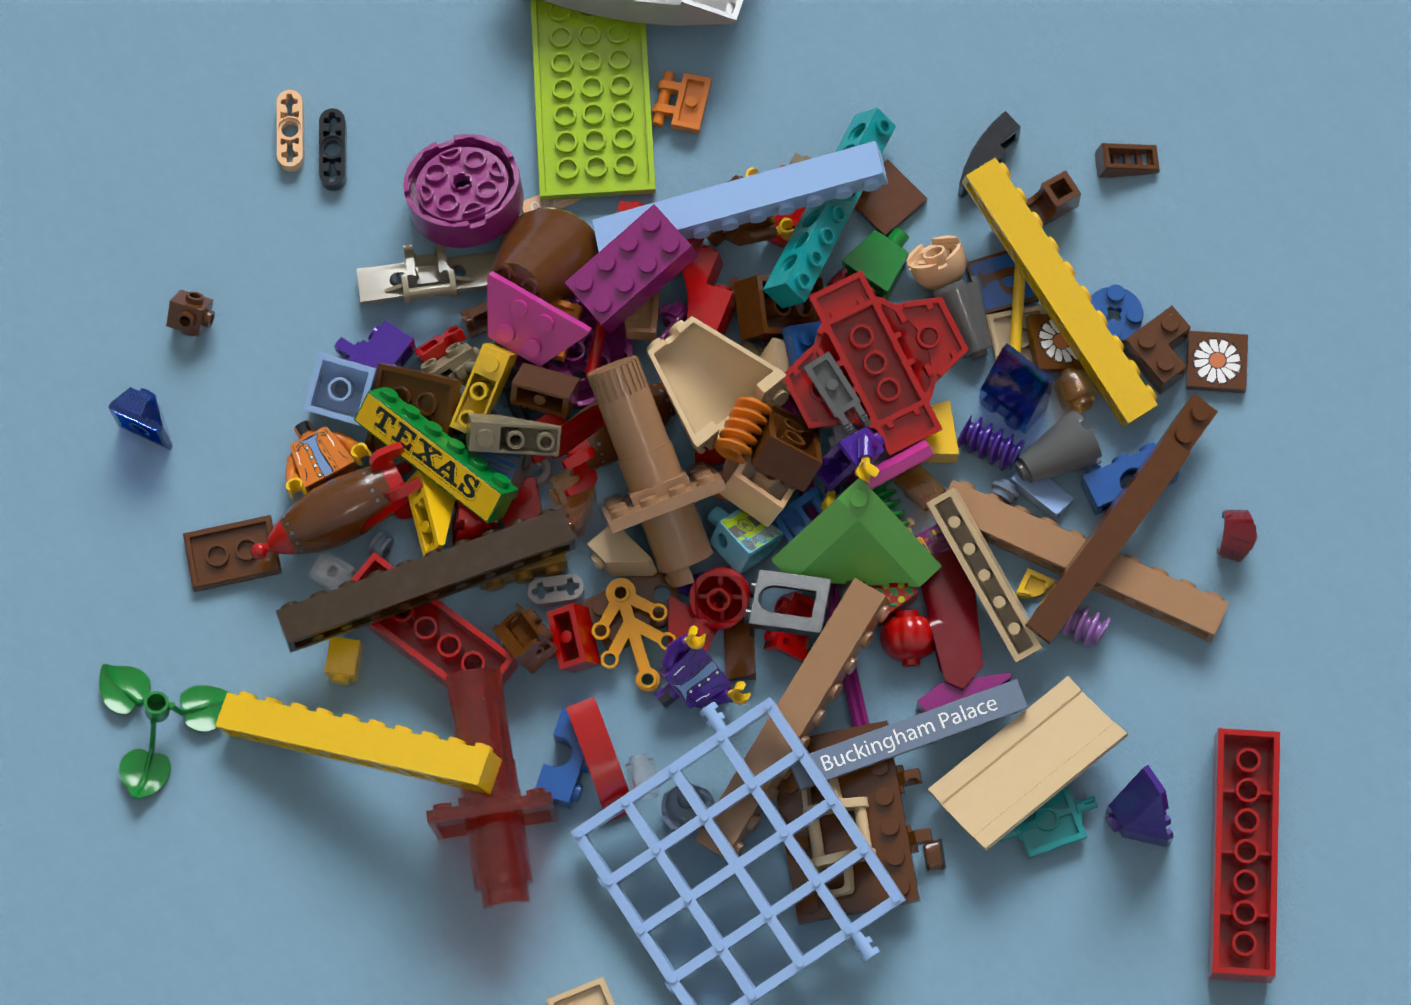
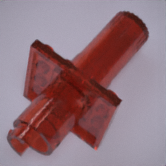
(496, 820)

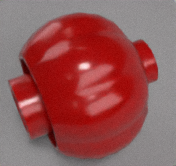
(907, 637)

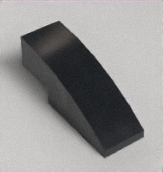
(991, 144)

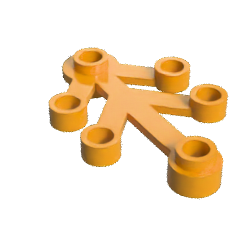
(631, 629)

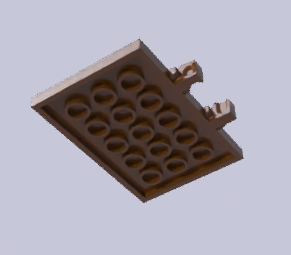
(888, 830)

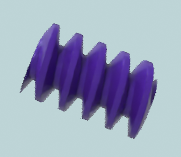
(990, 443)

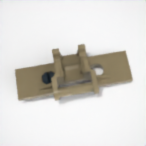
(424, 276)

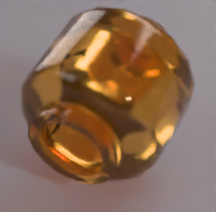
(1075, 390)

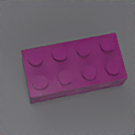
(632, 268)

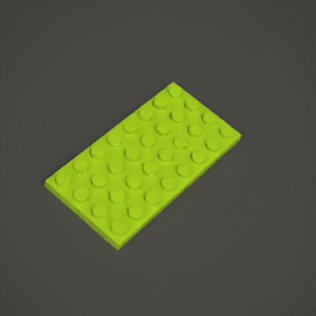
(591, 104)

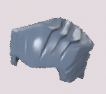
(677, 810)

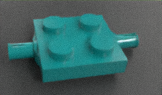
(1053, 824)

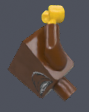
(753, 232)

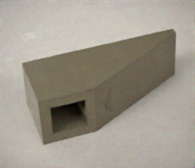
(511, 435)

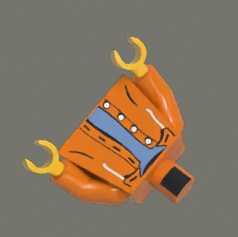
(320, 457)

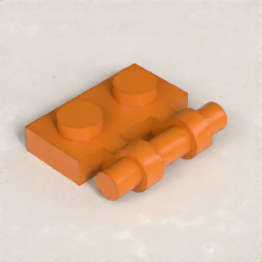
(690, 104)

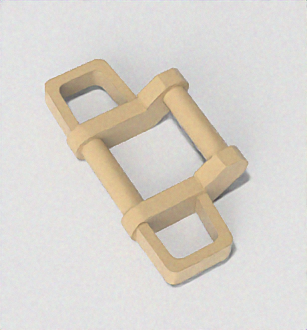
(823, 861)

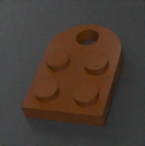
(645, 588)

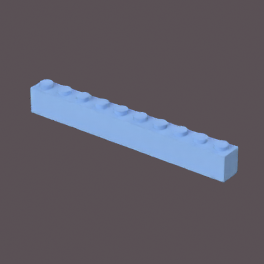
(761, 195)

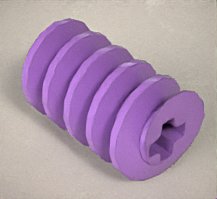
(1086, 627)

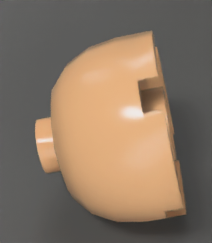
(938, 263)

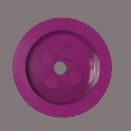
(471, 212)

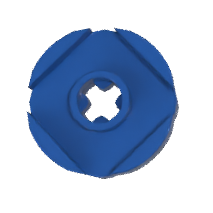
(1125, 303)

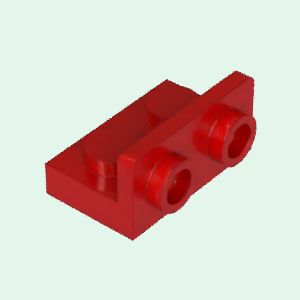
(786, 643)

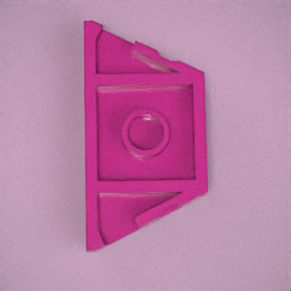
(528, 323)

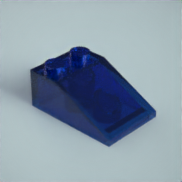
(1016, 390)

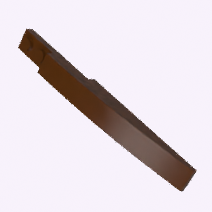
(1121, 519)

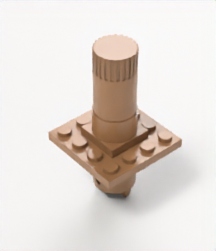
(657, 486)

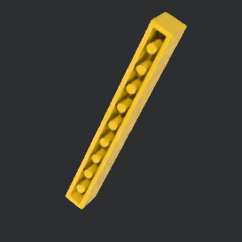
(1059, 292)
(359, 742)

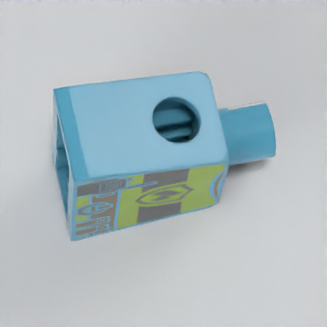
(742, 538)

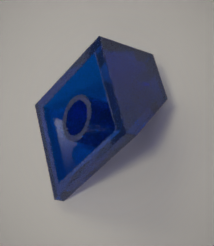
(141, 415)

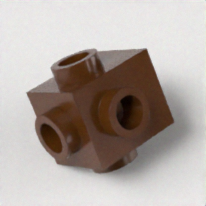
(190, 313)

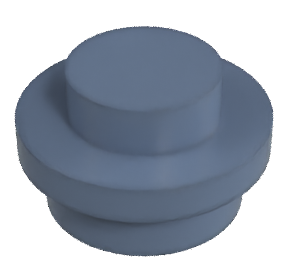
(1005, 490)

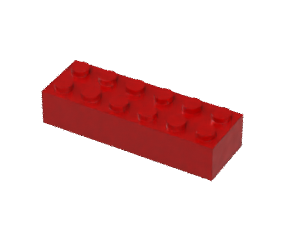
(437, 636)

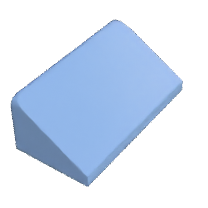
(1044, 495)

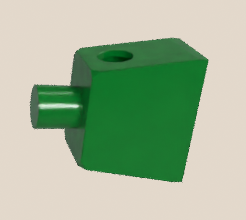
(880, 260)

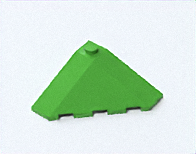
(860, 541)

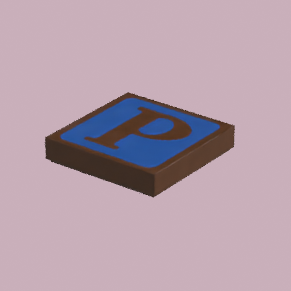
(997, 281)

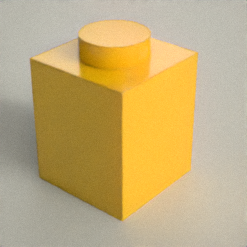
(343, 660)

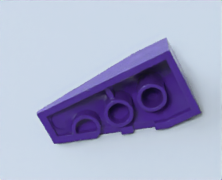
(1141, 810)

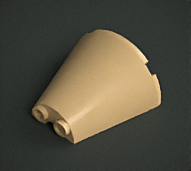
(706, 376)

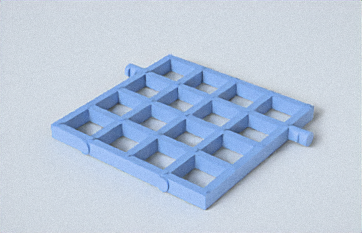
(737, 865)

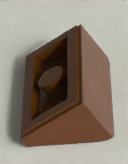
(739, 652)

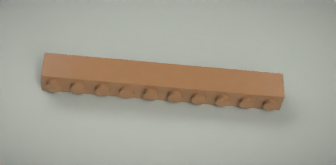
(1124, 579)
(804, 704)

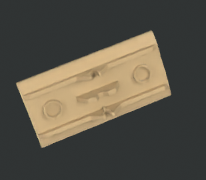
(1026, 763)

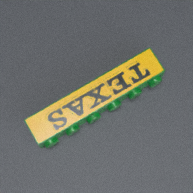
(436, 454)

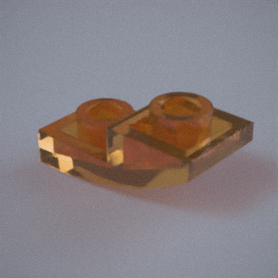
(919, 486)

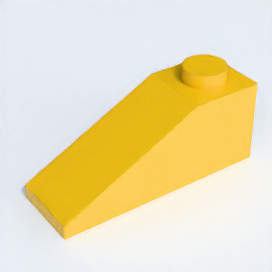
(431, 513)

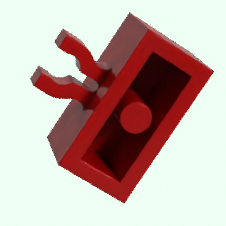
(573, 638)

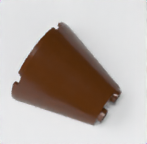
(545, 251)

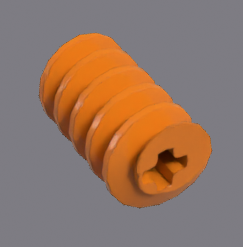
(741, 427)

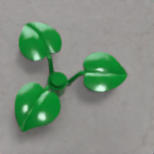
(128, 686)

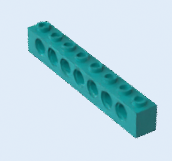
(822, 225)

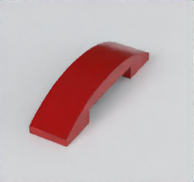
(598, 752)

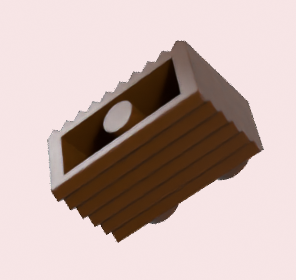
(544, 390)

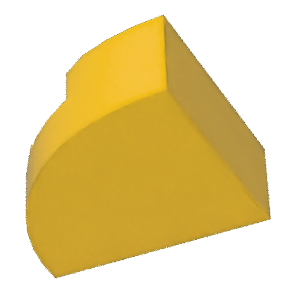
(1034, 585)

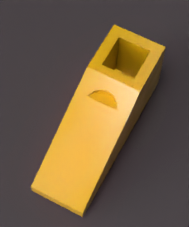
(484, 384)

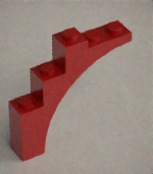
(706, 301)

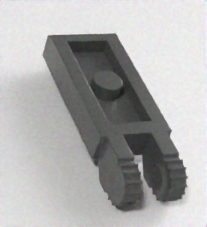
(835, 391)

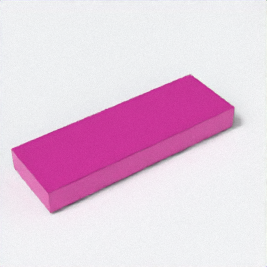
(898, 463)

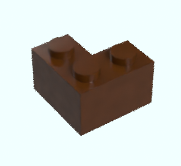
(1153, 349)

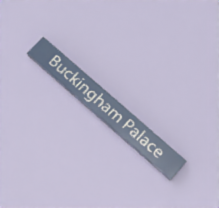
(914, 732)

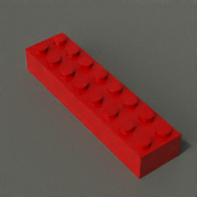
(1244, 855)

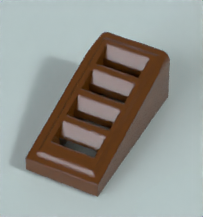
(1112, 151)

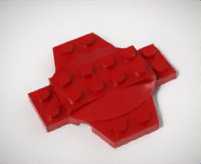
(886, 354)

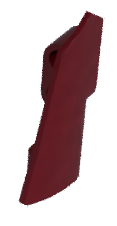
(953, 621)

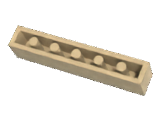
(984, 574)

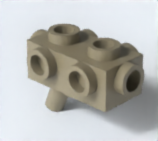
(456, 364)

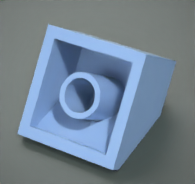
(338, 387)

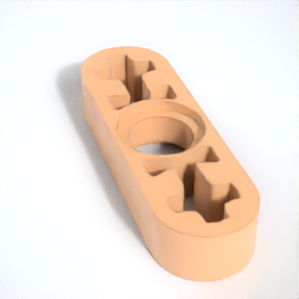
(284, 120)

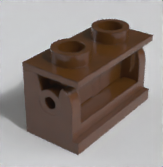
(526, 638)

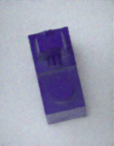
(385, 345)

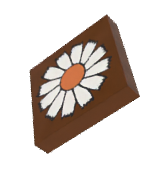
(1048, 346)
(1217, 361)

